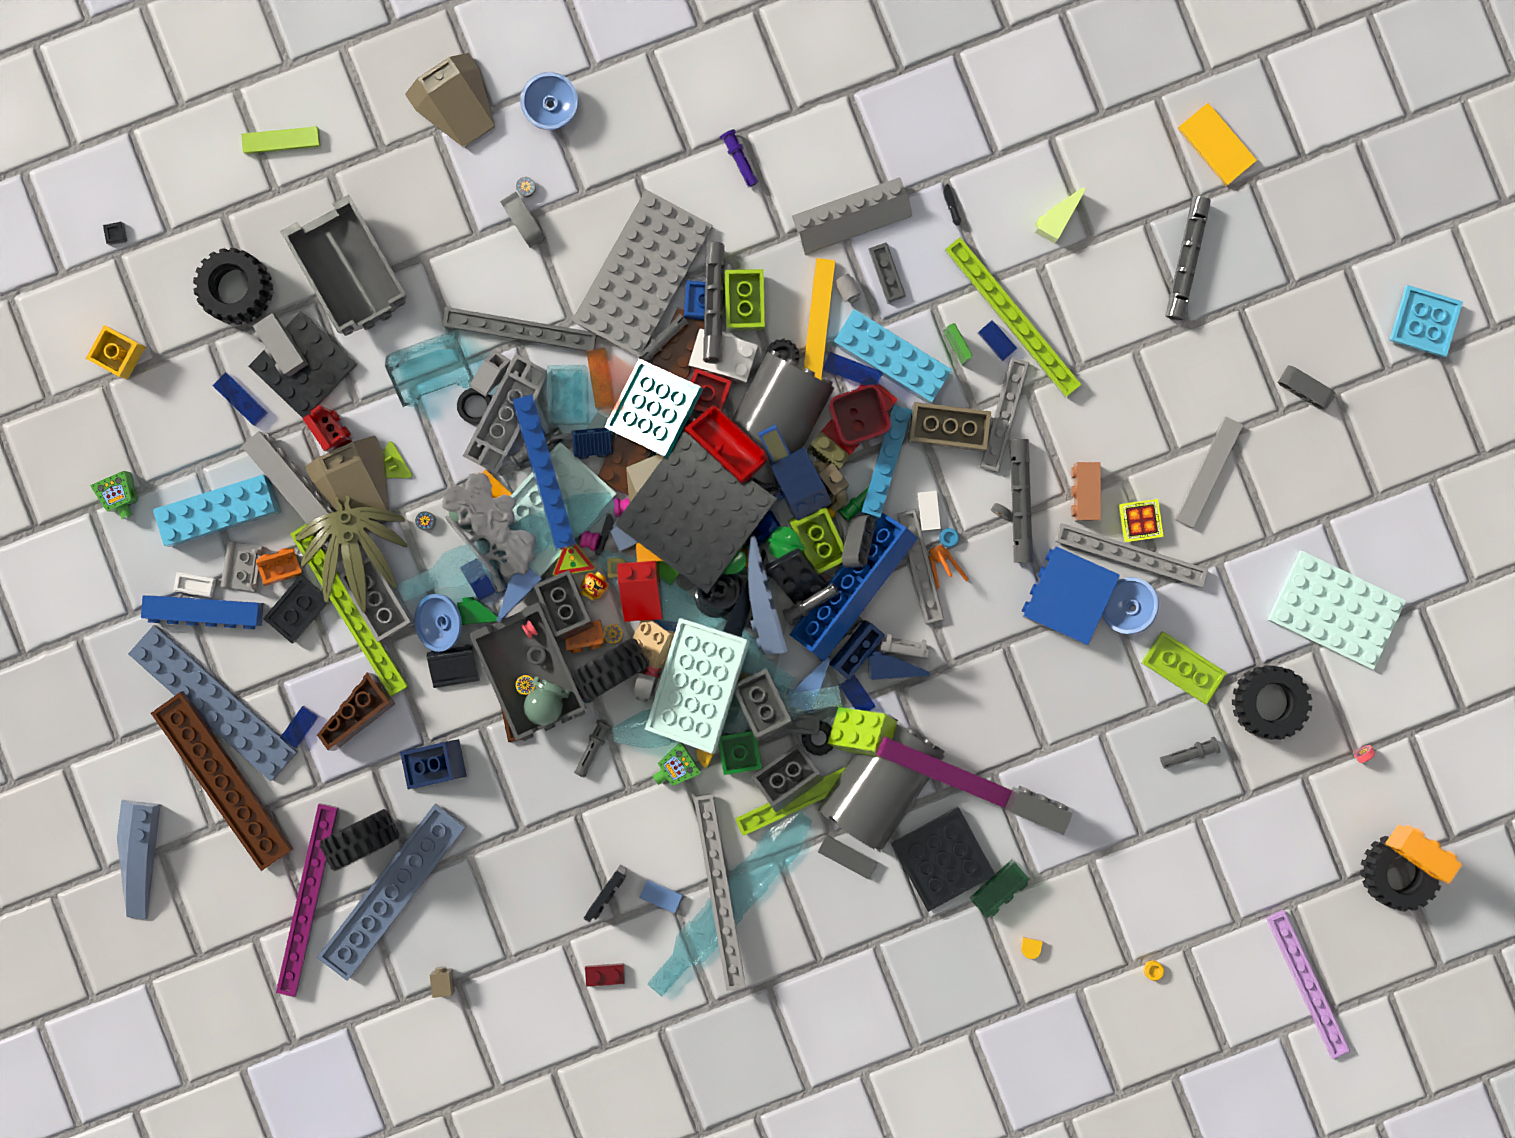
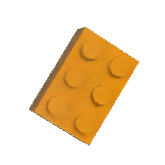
(1424, 853)

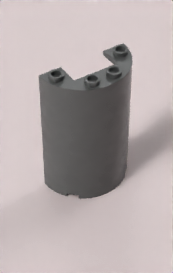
(346, 268)
(782, 398)
(504, 657)
(876, 792)

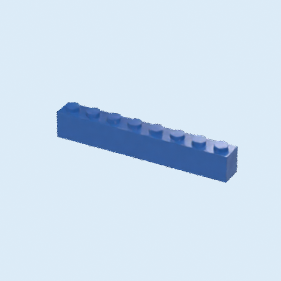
(544, 472)

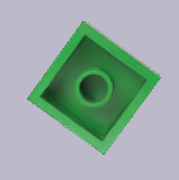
(739, 752)

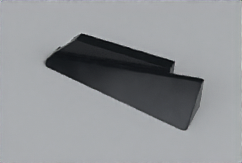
(742, 610)

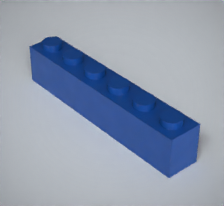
(202, 610)

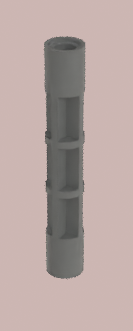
(1188, 258)
(713, 303)
(1021, 500)

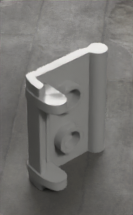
(240, 566)
(904, 647)

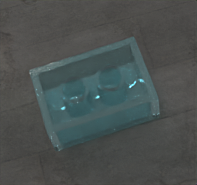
(567, 395)

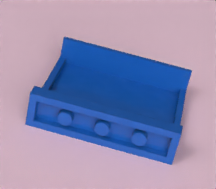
(1070, 595)

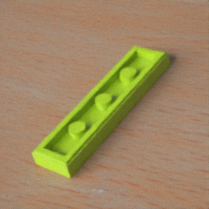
(280, 140)

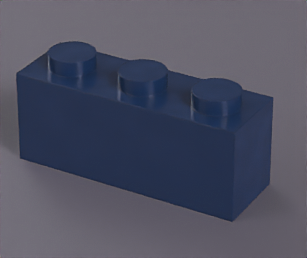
(857, 649)

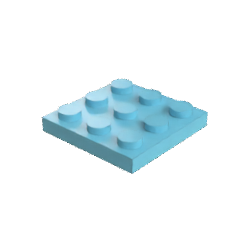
(1425, 321)

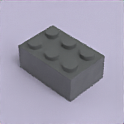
(563, 606)
(762, 704)
(787, 778)
(1039, 809)

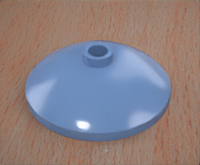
(541, 91)
(1130, 593)
(438, 622)

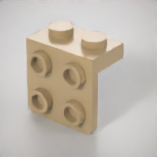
(654, 642)

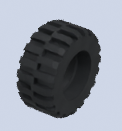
(214, 270)
(610, 669)
(1296, 706)
(359, 840)
(1375, 874)

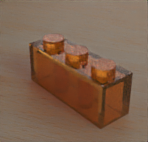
(601, 379)

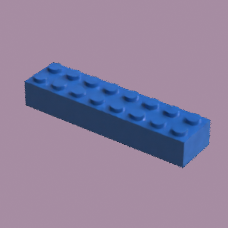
(856, 588)

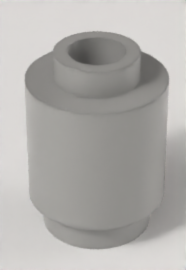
(848, 288)

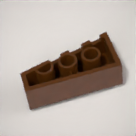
(359, 710)

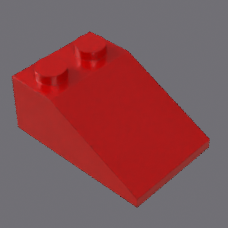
(640, 590)

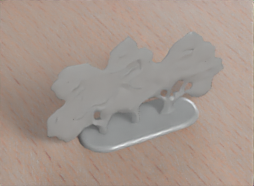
(491, 521)

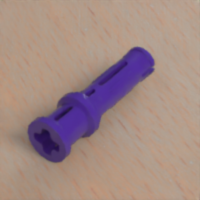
(735, 150)

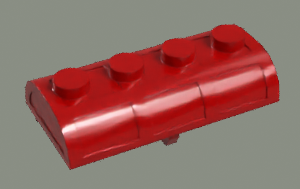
(727, 444)

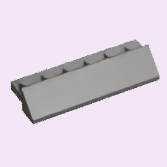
(852, 215)
(499, 423)

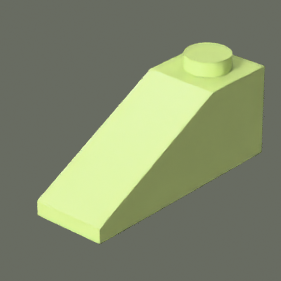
(1056, 218)

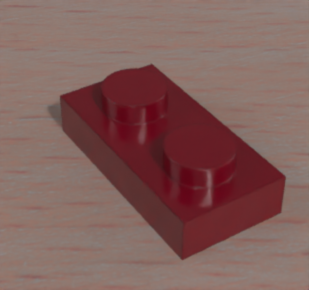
(604, 974)

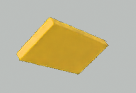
(1217, 144)

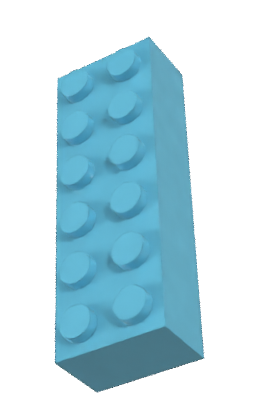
(892, 355)
(216, 510)

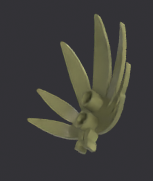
(348, 529)

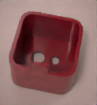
(870, 410)

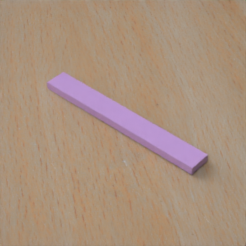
(1308, 984)

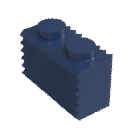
(591, 442)

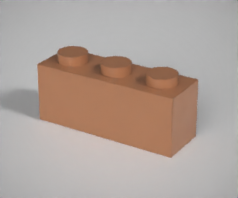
(1086, 491)

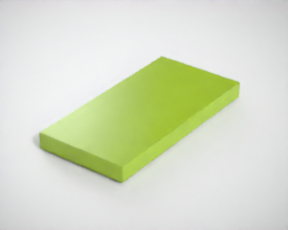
(1184, 667)

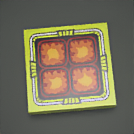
(1141, 520)

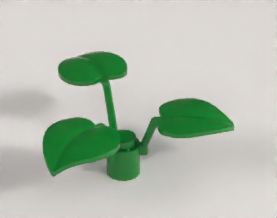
(782, 542)

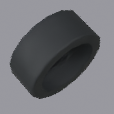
(461, 405)

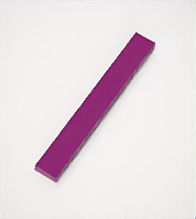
(944, 772)

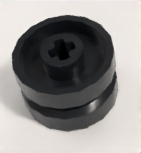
(720, 599)

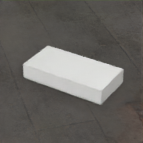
(928, 510)
(194, 584)

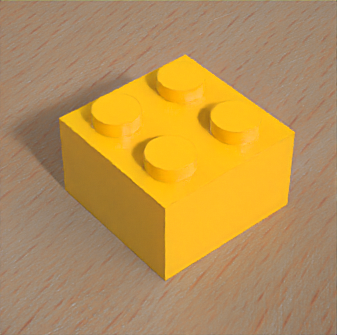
(115, 352)

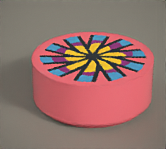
(1364, 754)

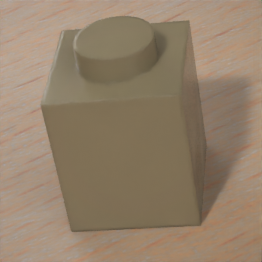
(442, 982)

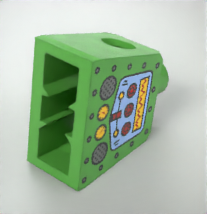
(117, 493)
(676, 766)

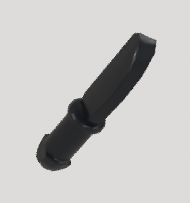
(948, 196)
(604, 534)

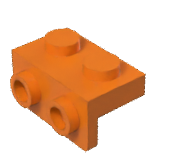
(278, 566)
(592, 637)

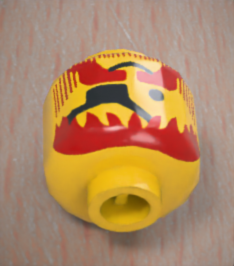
(594, 586)

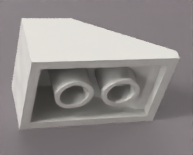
(736, 358)

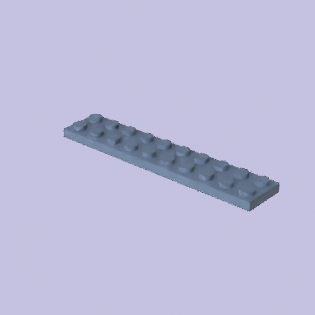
(214, 702)
(391, 892)

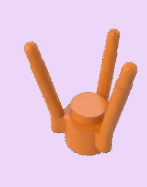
(939, 555)

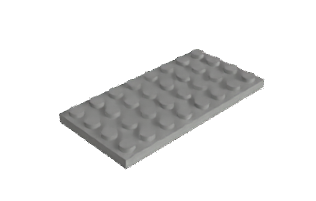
(642, 273)

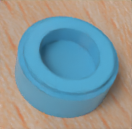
(949, 537)

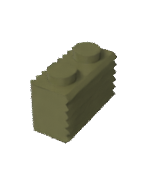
(828, 451)

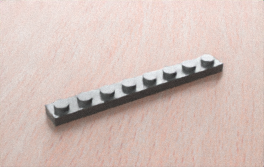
(519, 329)

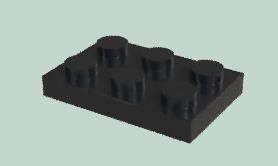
(796, 575)
(296, 609)
(606, 894)

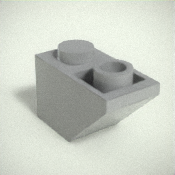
(490, 373)

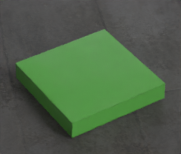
(958, 343)

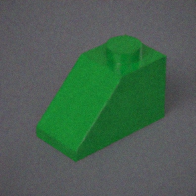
(475, 612)

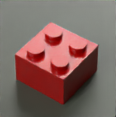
(714, 390)

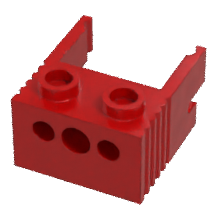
(321, 429)

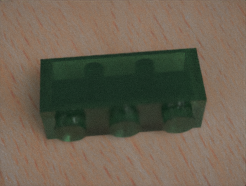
(999, 889)

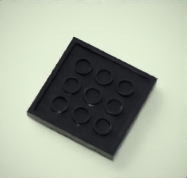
(314, 382)
(943, 859)

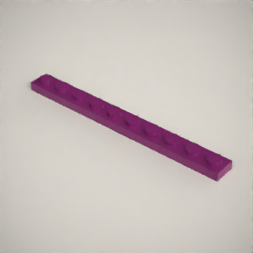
(306, 902)

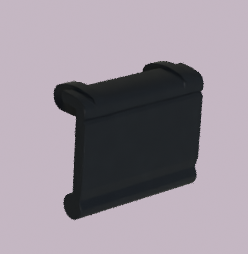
(452, 666)

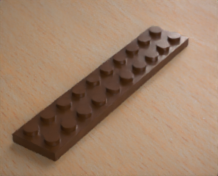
(673, 359)
(221, 780)

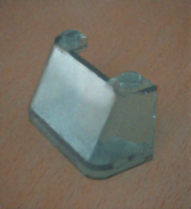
(429, 367)

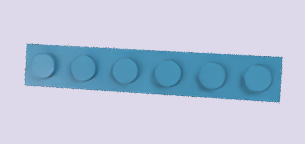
(886, 462)

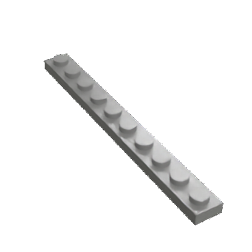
(719, 892)

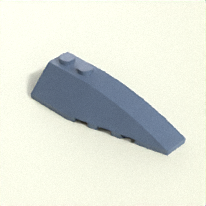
(762, 605)
(136, 853)

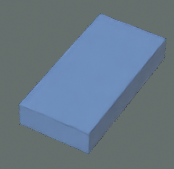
(661, 896)

